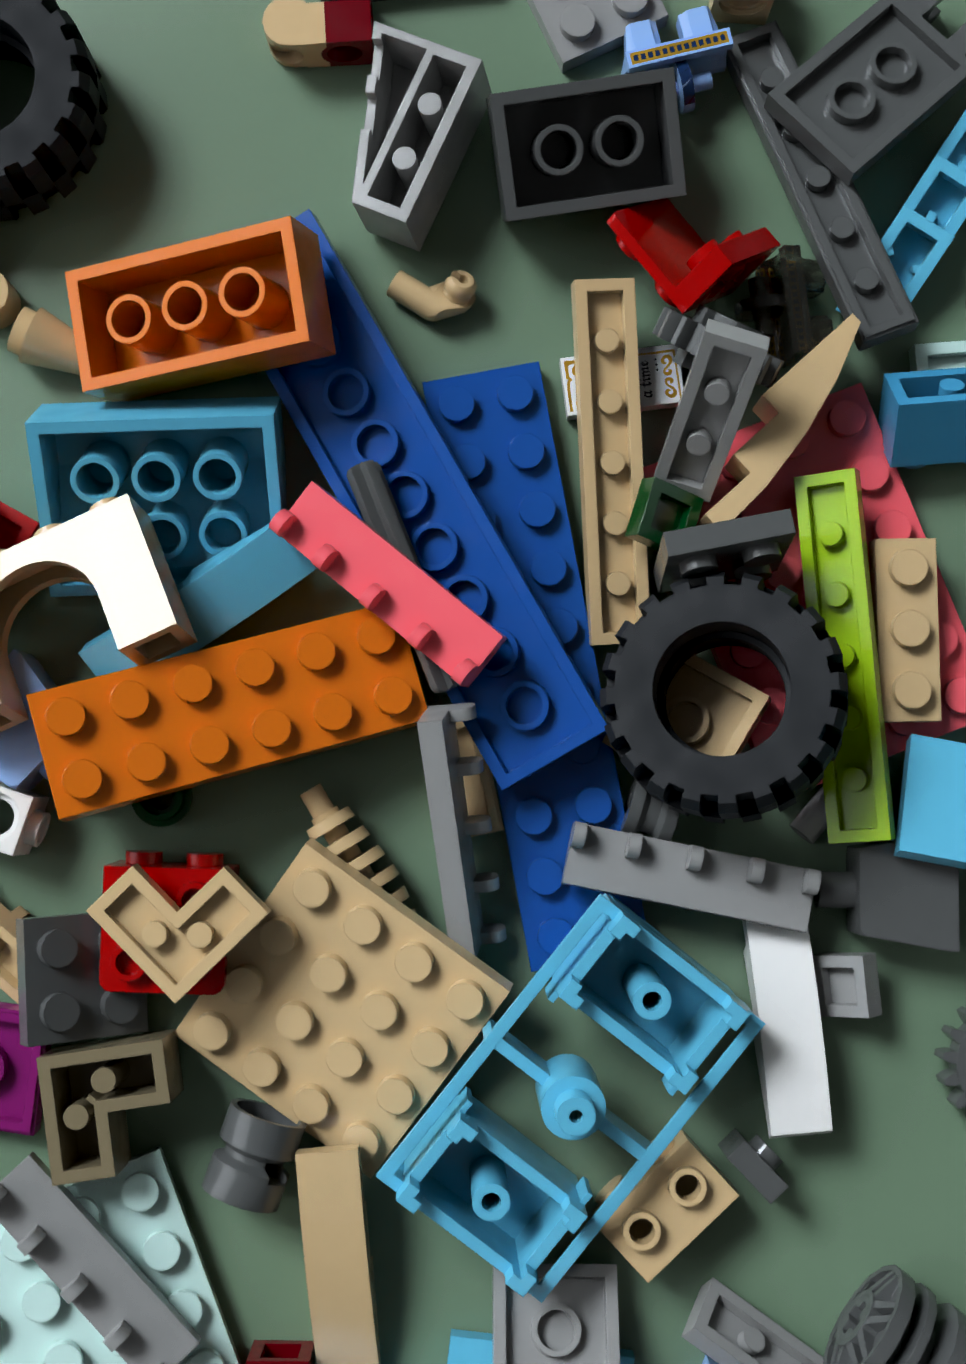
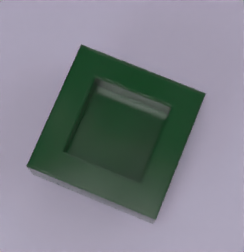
(661, 509)

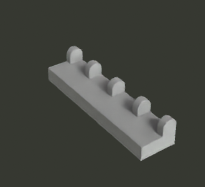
(454, 827)
(690, 877)
(91, 1268)

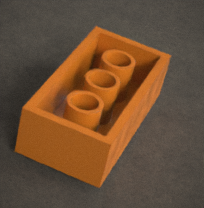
(201, 311)

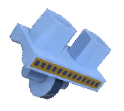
(694, 55)

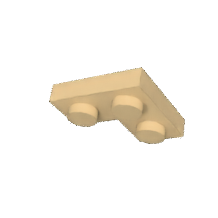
(174, 942)

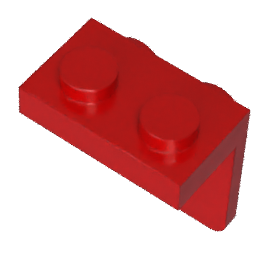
(180, 883)

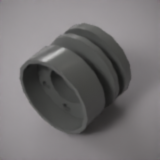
(896, 1323)

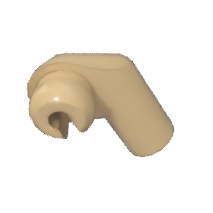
(435, 301)

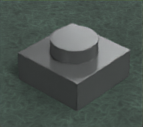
(755, 1162)

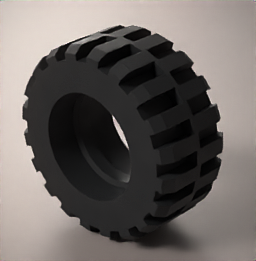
(63, 113)
(709, 618)

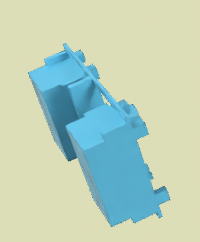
(502, 1188)

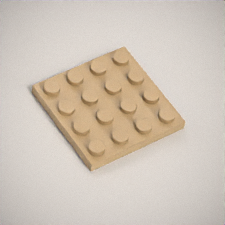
(344, 1007)

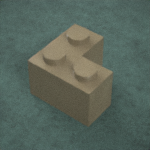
(87, 1098)

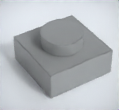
(848, 984)

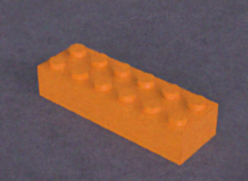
(224, 711)

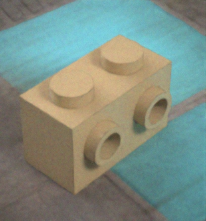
(667, 1206)

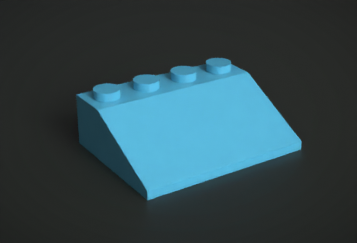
(193, 465)

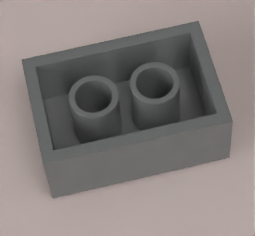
(587, 144)

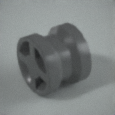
(648, 814)

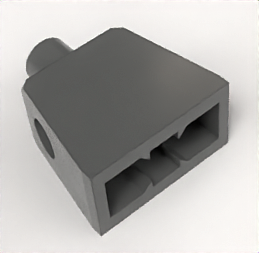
(895, 897)

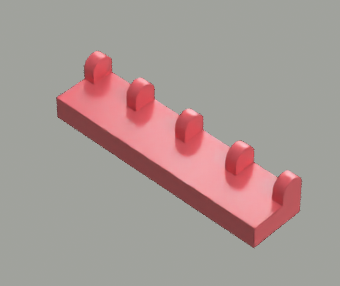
(389, 584)

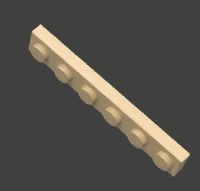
(609, 451)

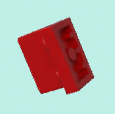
(680, 261)

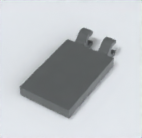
(871, 85)

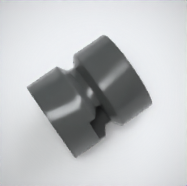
(250, 1166)

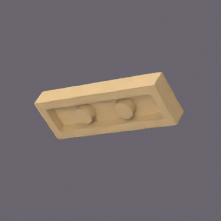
(907, 627)

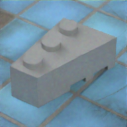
(415, 132)

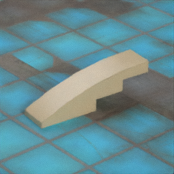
(787, 413)
(337, 1255)

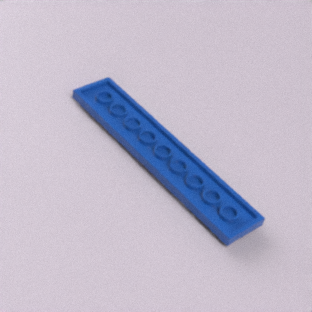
(366, 409)
(508, 452)

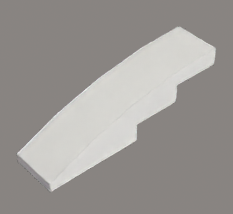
(792, 1040)

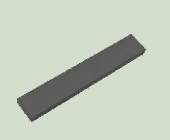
(824, 205)

